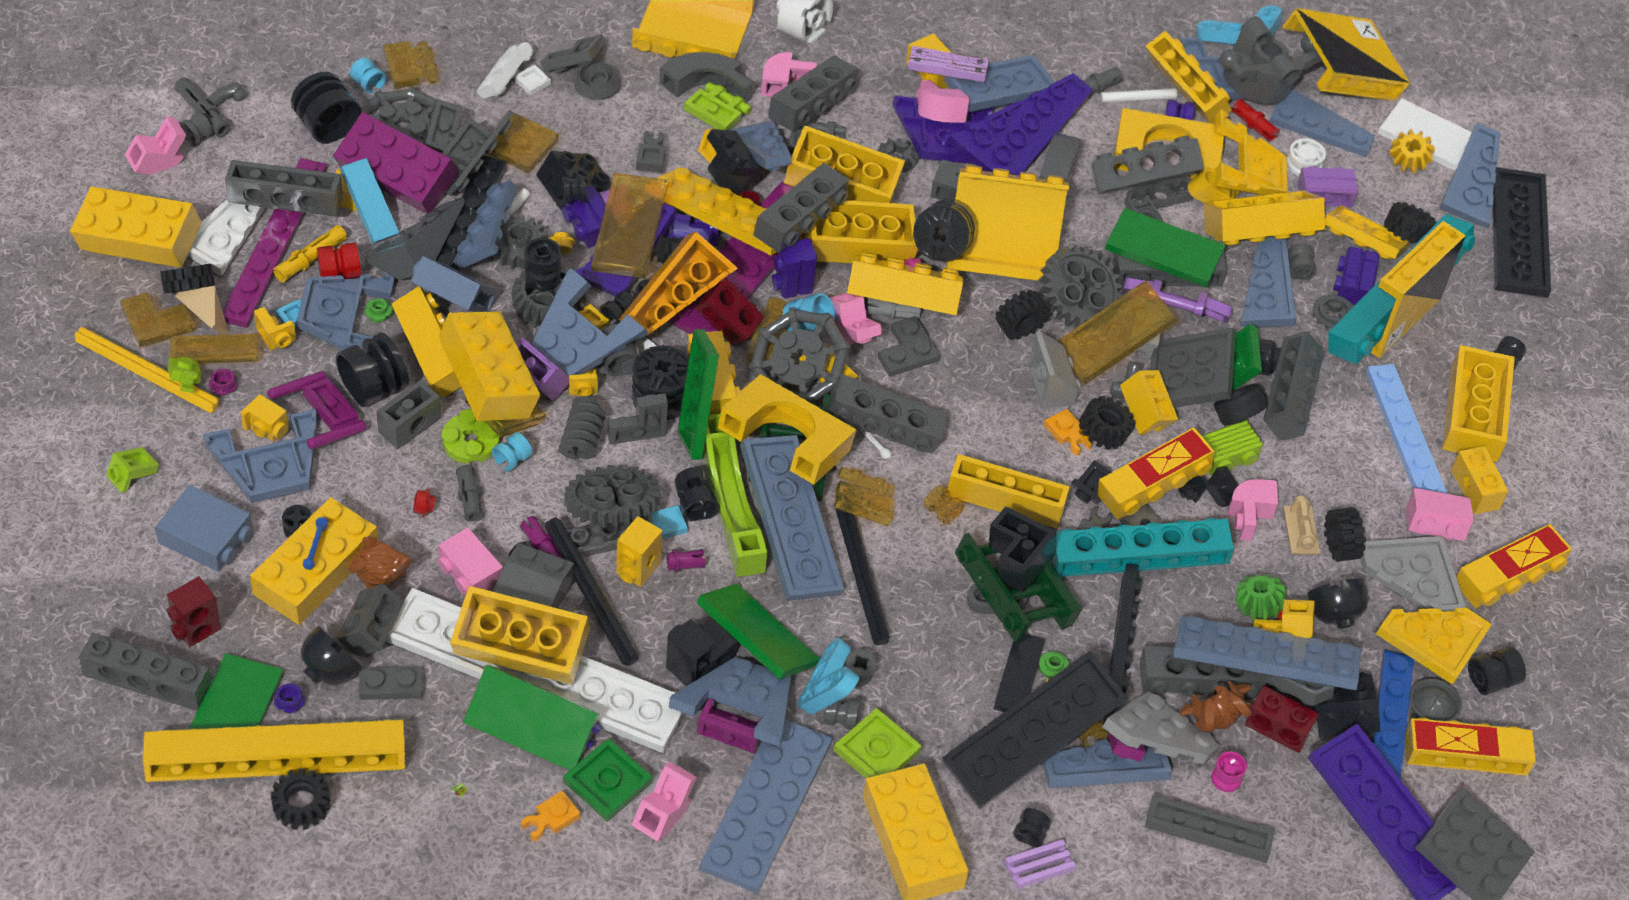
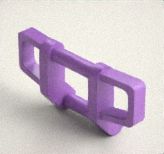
(1204, 304)

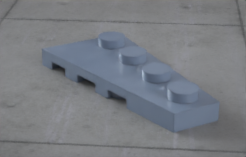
(765, 145)
(486, 227)
(1270, 287)

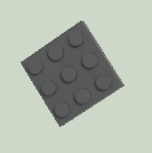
(1196, 366)
(1474, 848)

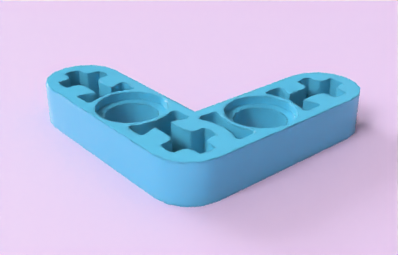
(1228, 32)
(829, 679)

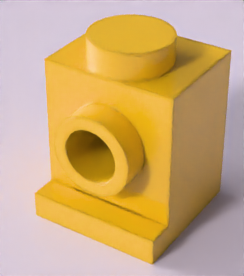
(265, 418)

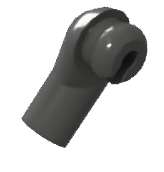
(223, 93)
(1115, 389)

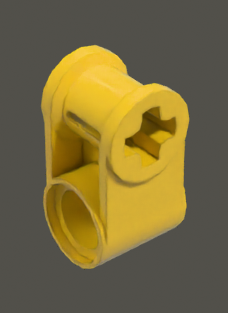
(1204, 189)

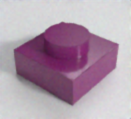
(1125, 751)

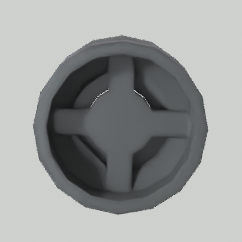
(1303, 265)
(843, 712)

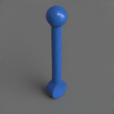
(321, 524)

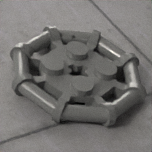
(407, 112)
(803, 341)

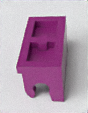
(727, 728)

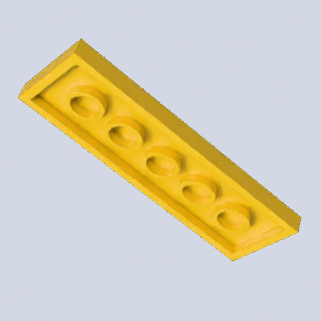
(715, 206)

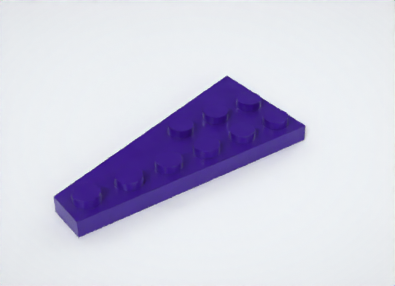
(1021, 130)

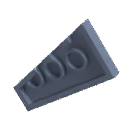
(1317, 122)
(1473, 181)
(1100, 766)

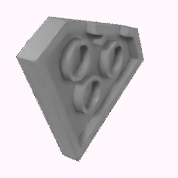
(1416, 570)
(1157, 725)

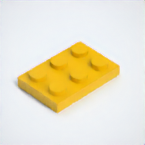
(1365, 232)

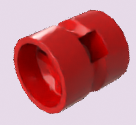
(339, 261)

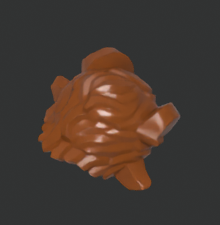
(378, 563)
(1221, 709)

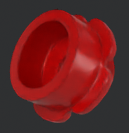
(423, 502)

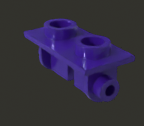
(682, 226)

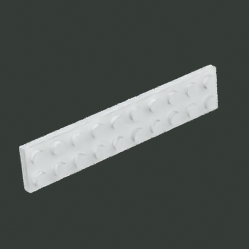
(624, 701)

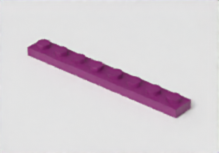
(265, 256)

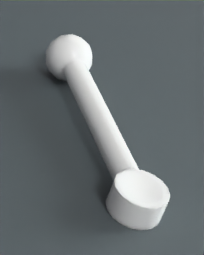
(884, 452)

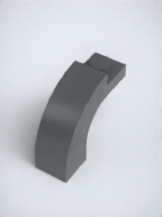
(704, 67)
(1060, 156)

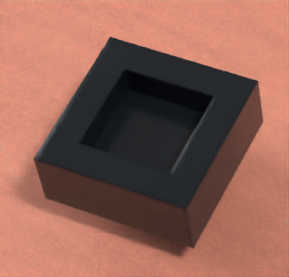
(1222, 486)

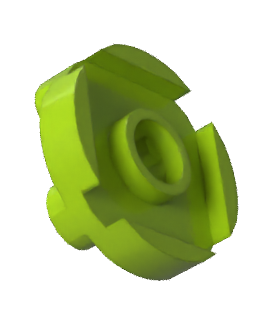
(454, 438)

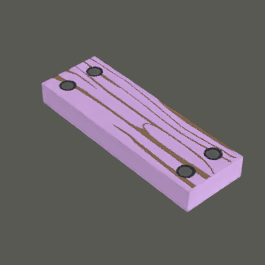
(948, 64)

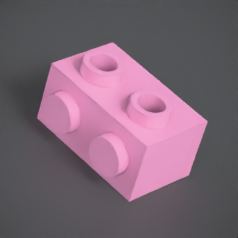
(1439, 514)
(468, 562)

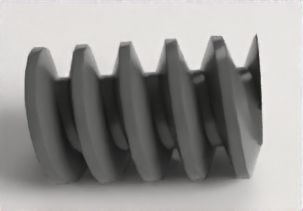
(582, 429)

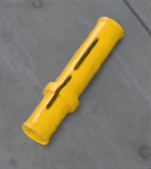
(302, 258)

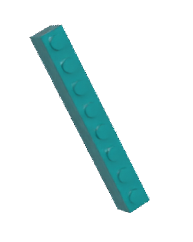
(1365, 323)

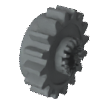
(514, 240)

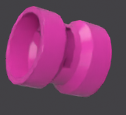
(1229, 771)

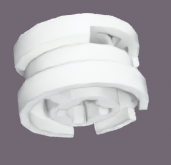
(1305, 155)

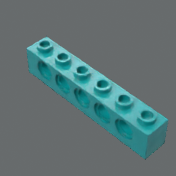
(1099, 559)

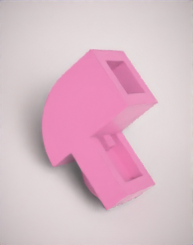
(782, 71)
(941, 104)
(157, 153)
(852, 319)
(1250, 501)
(666, 803)

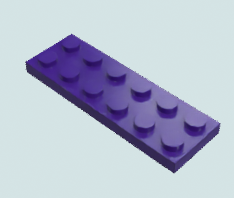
(1381, 809)

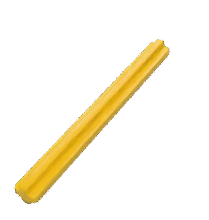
(144, 368)

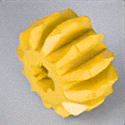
(1421, 149)

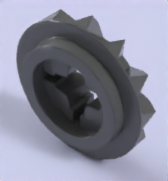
(909, 155)
(1330, 303)

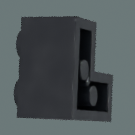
(1023, 547)
(698, 650)

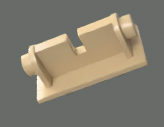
(1301, 527)

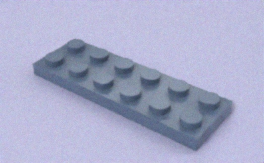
(791, 520)
(1268, 652)
(765, 807)

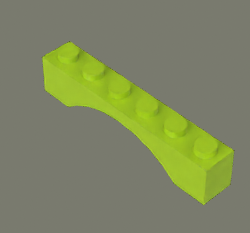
(739, 526)

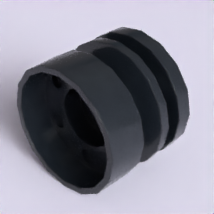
(325, 107)
(947, 214)
(372, 369)
(659, 372)

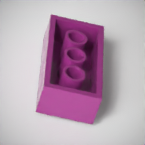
(398, 162)

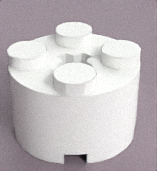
(804, 18)

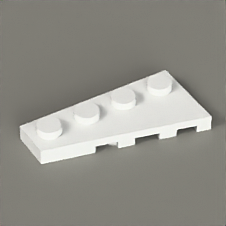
(223, 234)

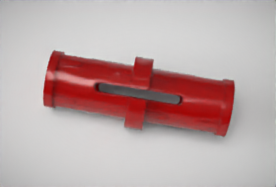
(1255, 120)

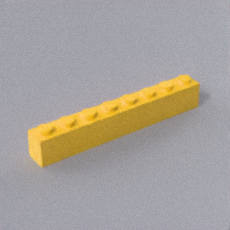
(273, 750)

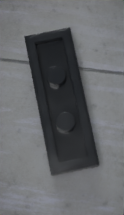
(1019, 672)

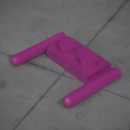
(329, 405)

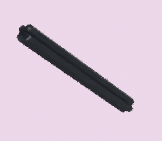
(863, 577)
(592, 592)

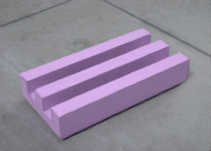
(1063, 854)

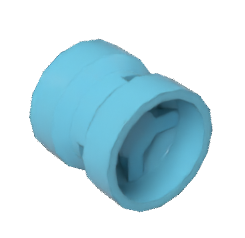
(366, 73)
(513, 451)

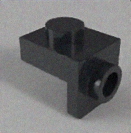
(1087, 485)

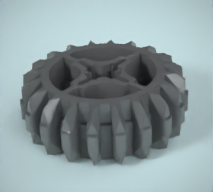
(536, 305)

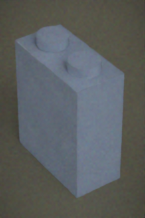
(453, 285)
(204, 528)

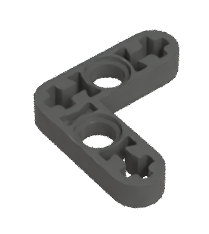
(1151, 203)

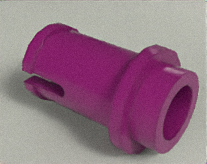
(685, 560)

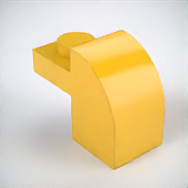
(1296, 619)

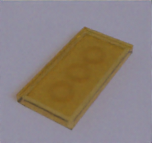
(629, 225)
(1116, 331)

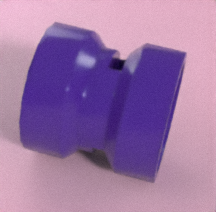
(1186, 110)

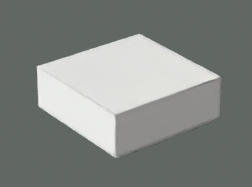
(532, 79)

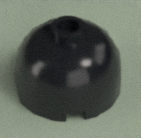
(1340, 602)
(327, 659)

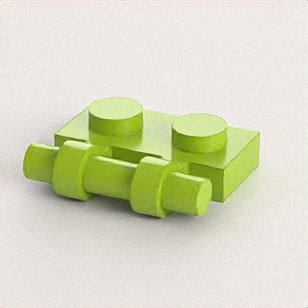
(717, 107)

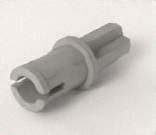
(891, 309)

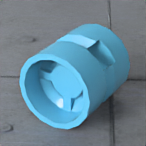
(815, 303)

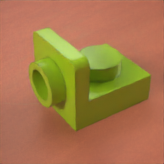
(130, 465)

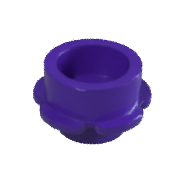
(289, 691)

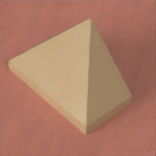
(206, 306)

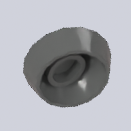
(596, 81)
(1435, 700)

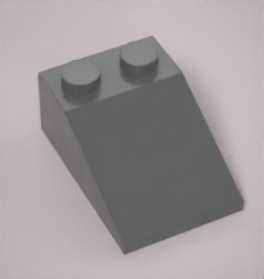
(535, 576)

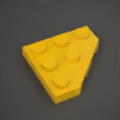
(1435, 637)

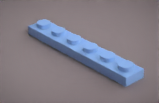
(1404, 428)

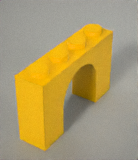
(1141, 127)
(769, 402)

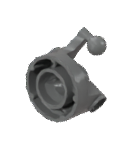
(1261, 64)

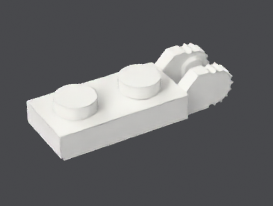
(504, 70)

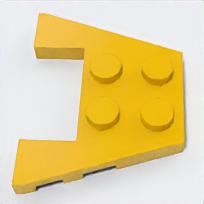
(1260, 164)

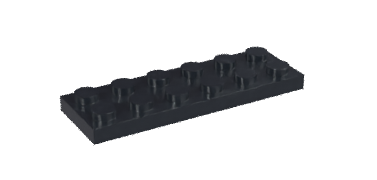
(1521, 233)
(1034, 729)

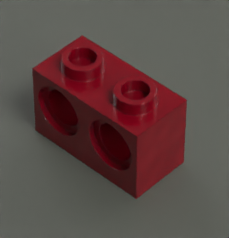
(726, 315)
(193, 612)
(1281, 719)

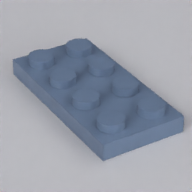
(1004, 83)

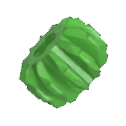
(1260, 596)

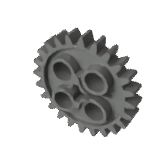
(1084, 294)
(595, 501)

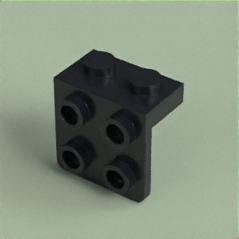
(733, 163)
(571, 165)
(1350, 708)

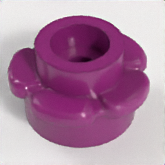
(220, 376)

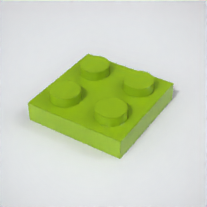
(877, 746)

